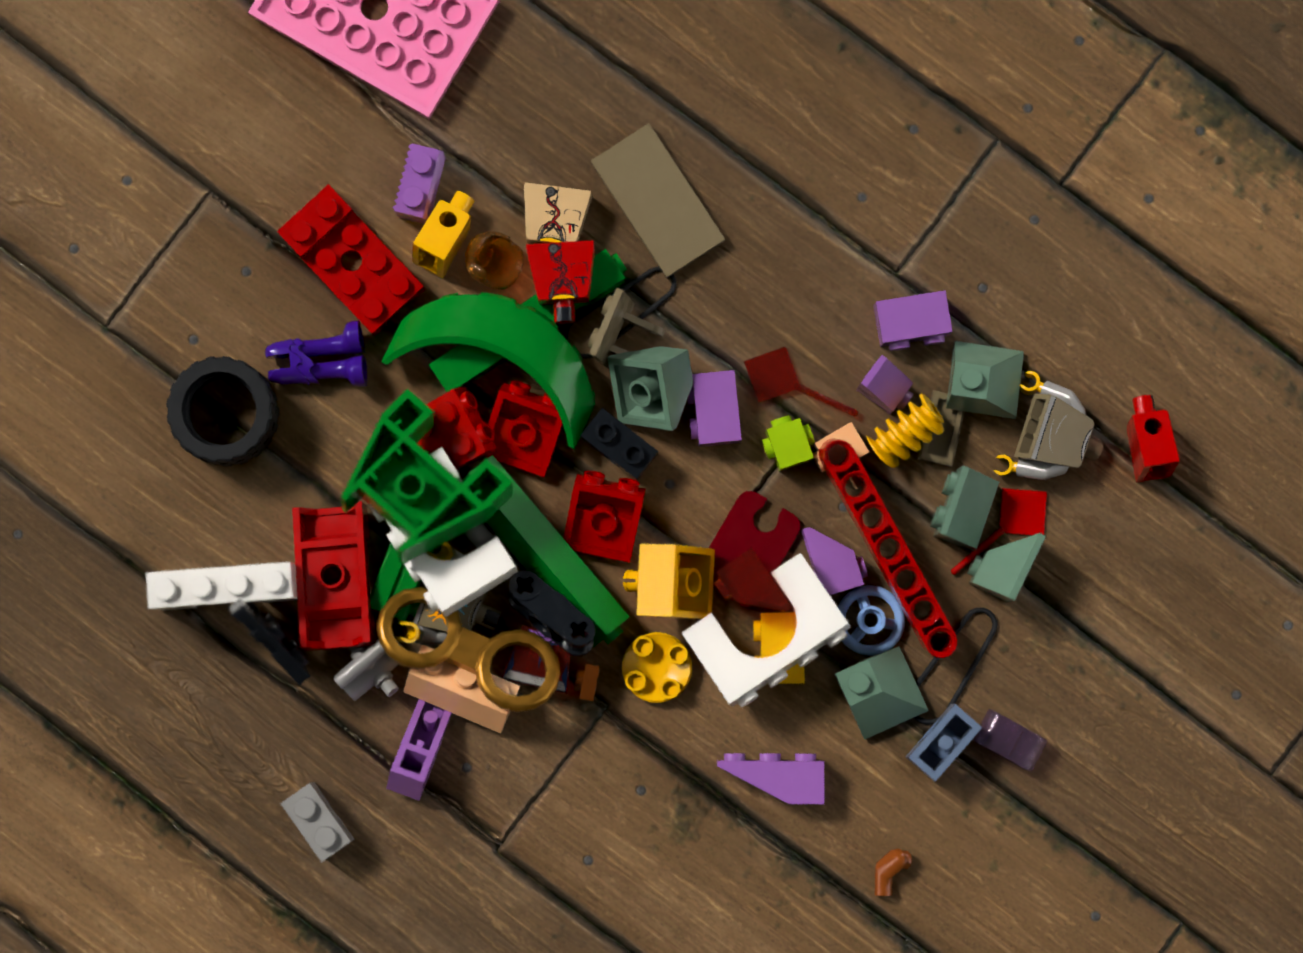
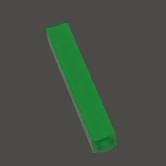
(468, 363)
(551, 558)

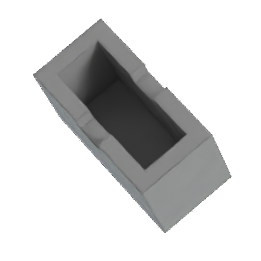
(317, 821)

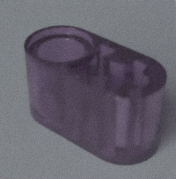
(1010, 740)

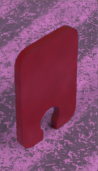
(740, 534)

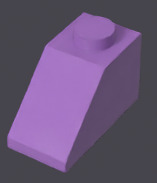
(886, 386)
(833, 562)

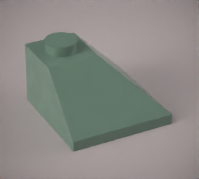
(984, 379)
(651, 386)
(1005, 567)
(881, 692)

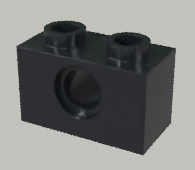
(619, 444)

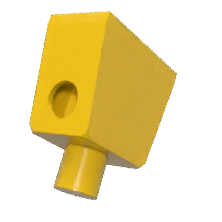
(443, 234)

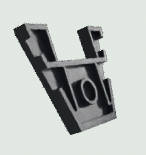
(270, 634)

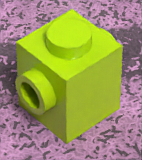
(788, 442)

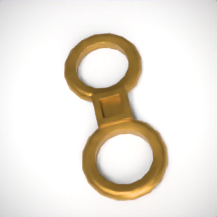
(470, 652)

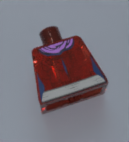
(528, 668)

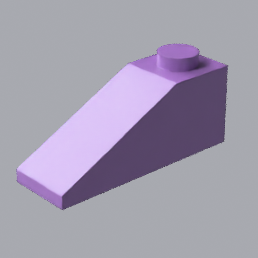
(418, 750)

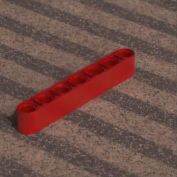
(902, 557)

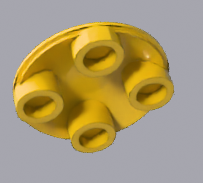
(657, 667)

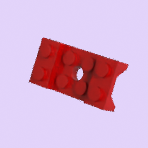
(325, 234)
(340, 612)

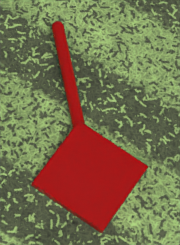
(1020, 513)

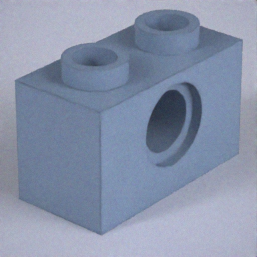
(943, 742)

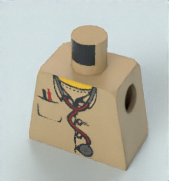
(554, 213)

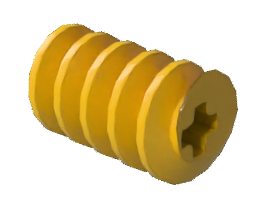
(907, 432)

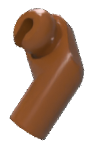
(888, 867)

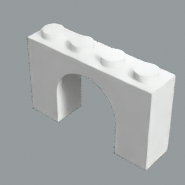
(460, 580)
(221, 585)
(741, 675)

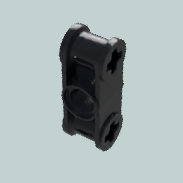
(551, 613)

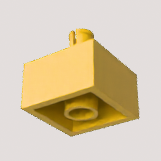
(673, 581)

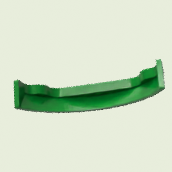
(513, 333)

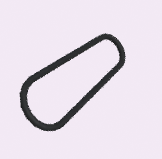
(624, 288)
(973, 665)

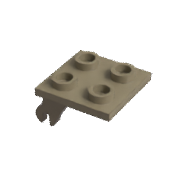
(616, 311)

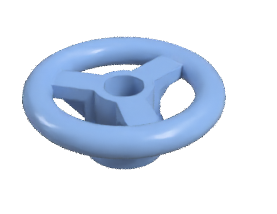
(897, 624)

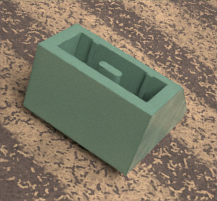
(965, 507)

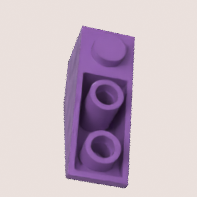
(788, 780)

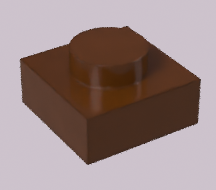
(587, 681)

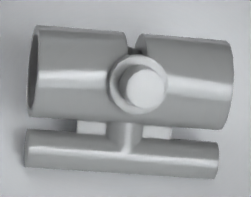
(368, 668)

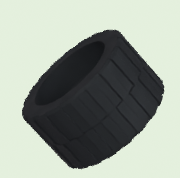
(187, 387)

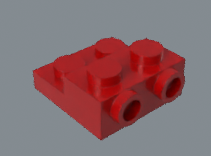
(524, 428)
(458, 429)
(604, 516)

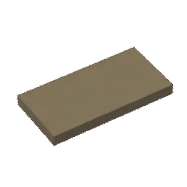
(657, 200)

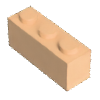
(459, 693)

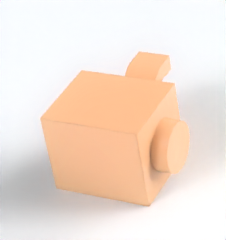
(837, 453)

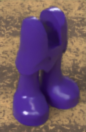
(305, 371)

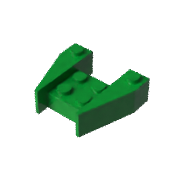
(414, 488)

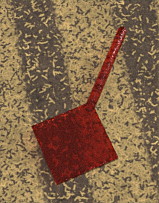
(774, 376)

